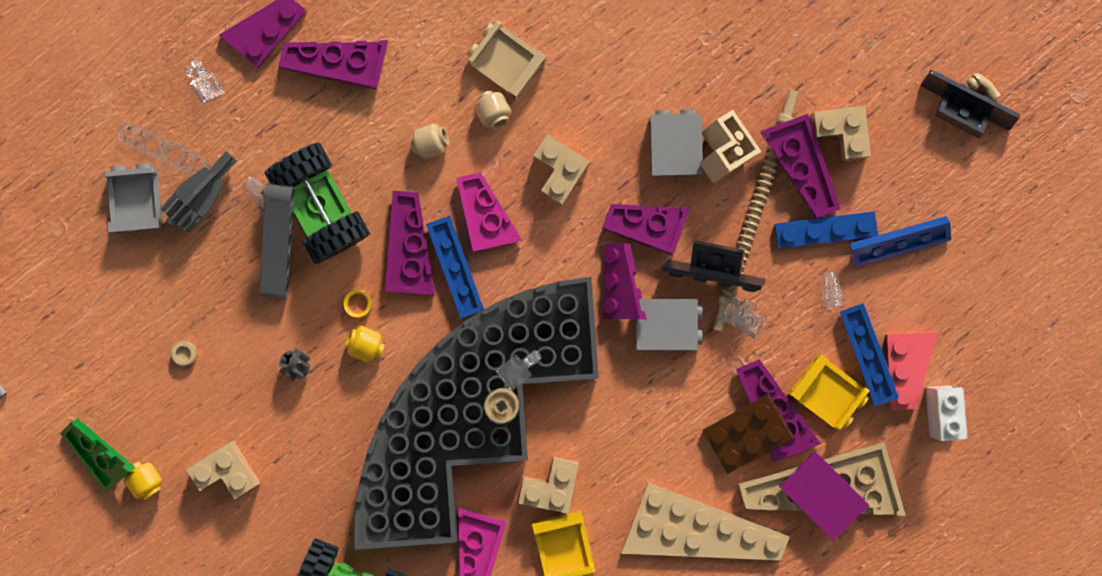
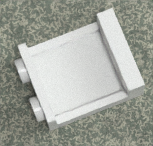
(946, 413)

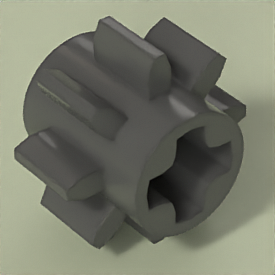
(294, 364)

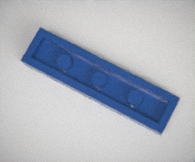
(826, 230)
(900, 241)
(455, 267)
(869, 354)

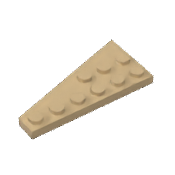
(864, 469)
(685, 527)

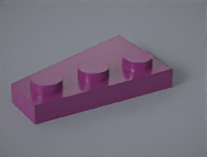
(620, 289)

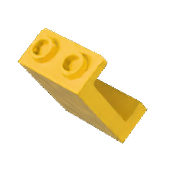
(829, 393)
(564, 545)

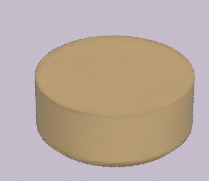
(184, 353)

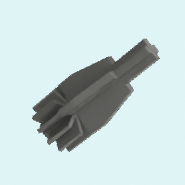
(197, 194)

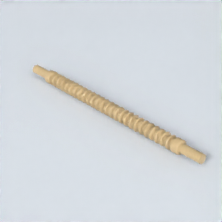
(756, 210)

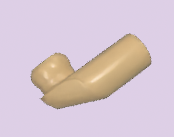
(986, 86)

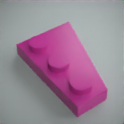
(484, 215)
(478, 542)

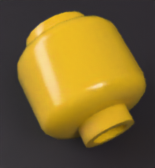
(364, 344)
(143, 481)

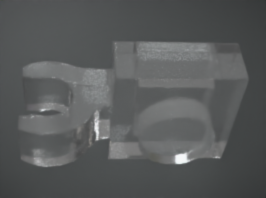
(204, 85)
(516, 371)

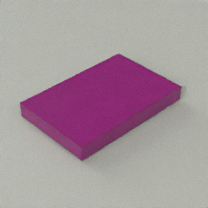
(824, 495)

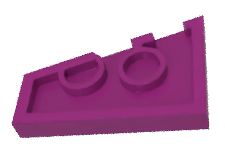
(264, 30)
(649, 226)

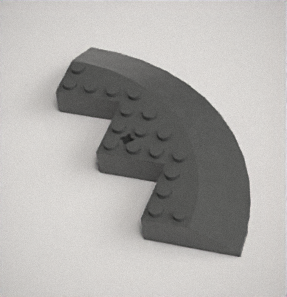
(441, 413)

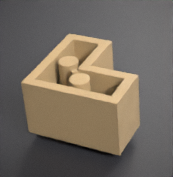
(848, 126)
(730, 144)
(566, 168)
(225, 464)
(556, 492)

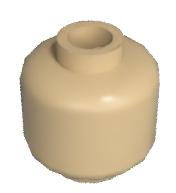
(493, 110)
(429, 141)

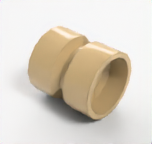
(501, 405)

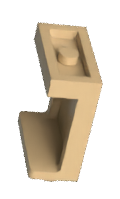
(505, 59)

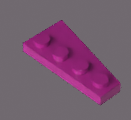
(349, 63)
(803, 162)
(407, 252)
(759, 382)

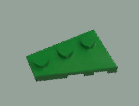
(97, 455)

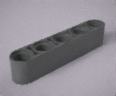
(277, 241)

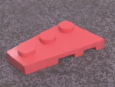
(908, 363)

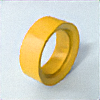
(346, 303)

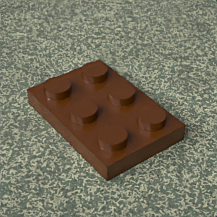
(748, 433)

